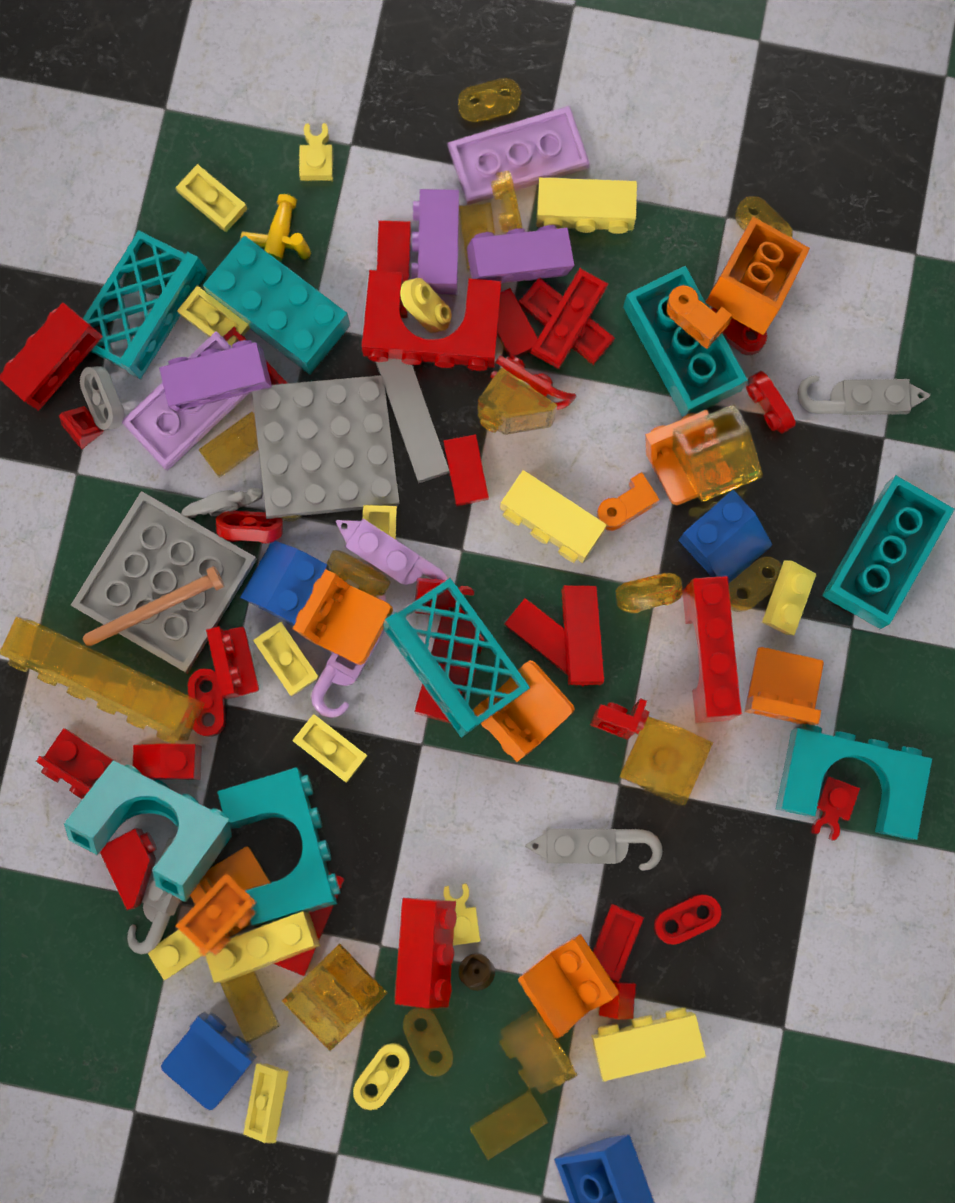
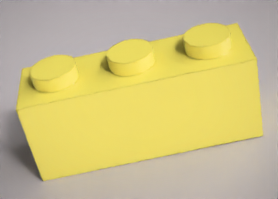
(587, 204)
(552, 517)
(263, 947)
(647, 1044)

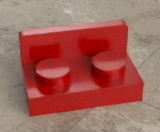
(232, 661)
(616, 721)
(74, 762)

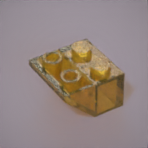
(717, 453)
(334, 997)

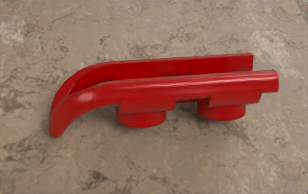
(539, 382)

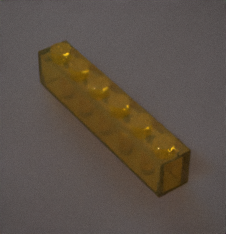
(101, 679)

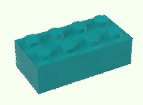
(278, 304)
(690, 371)
(888, 552)

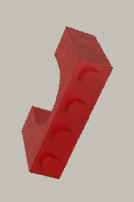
(469, 345)
(709, 610)

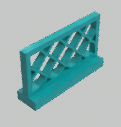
(163, 314)
(428, 668)

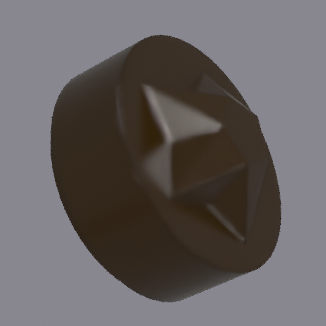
(476, 971)

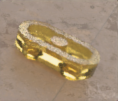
(491, 101)
(504, 190)
(766, 215)
(358, 572)
(754, 583)
(649, 592)
(427, 1041)

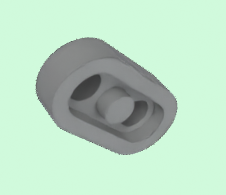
(101, 398)

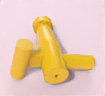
(279, 230)

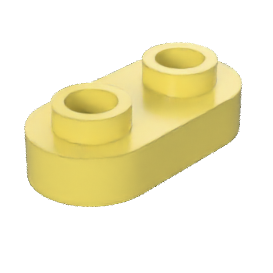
(425, 305)
(381, 1075)

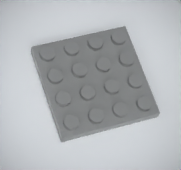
(325, 446)
(156, 555)

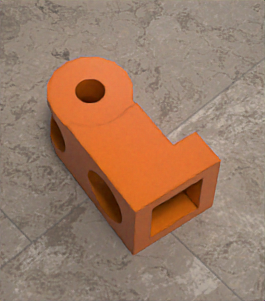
(695, 316)
(628, 506)

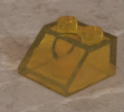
(514, 406)
(666, 760)
(538, 1052)

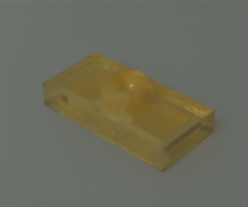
(475, 220)
(231, 445)
(250, 1006)
(508, 1124)

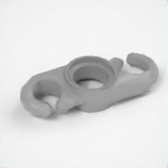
(222, 502)

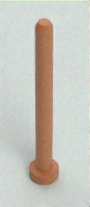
(163, 603)

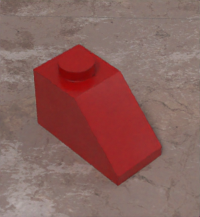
(168, 761)
(130, 864)

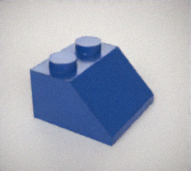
(727, 538)
(283, 581)
(604, 1173)

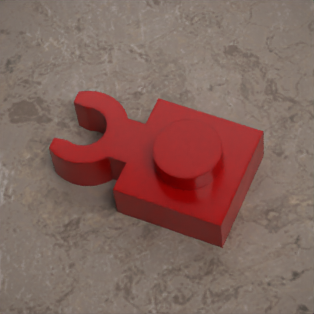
(443, 600)
(835, 802)

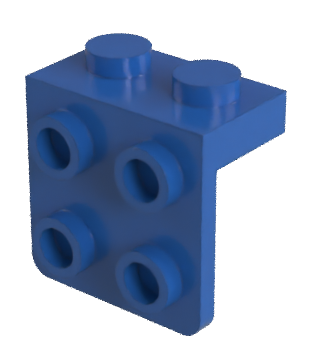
(208, 1060)

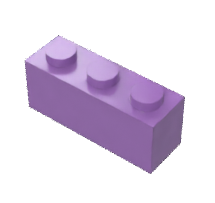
(437, 239)
(520, 255)
(215, 376)

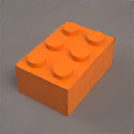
(758, 275)

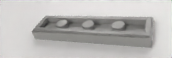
(413, 419)

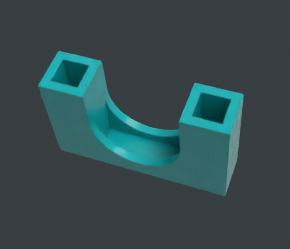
(900, 773)
(126, 793)
(309, 884)

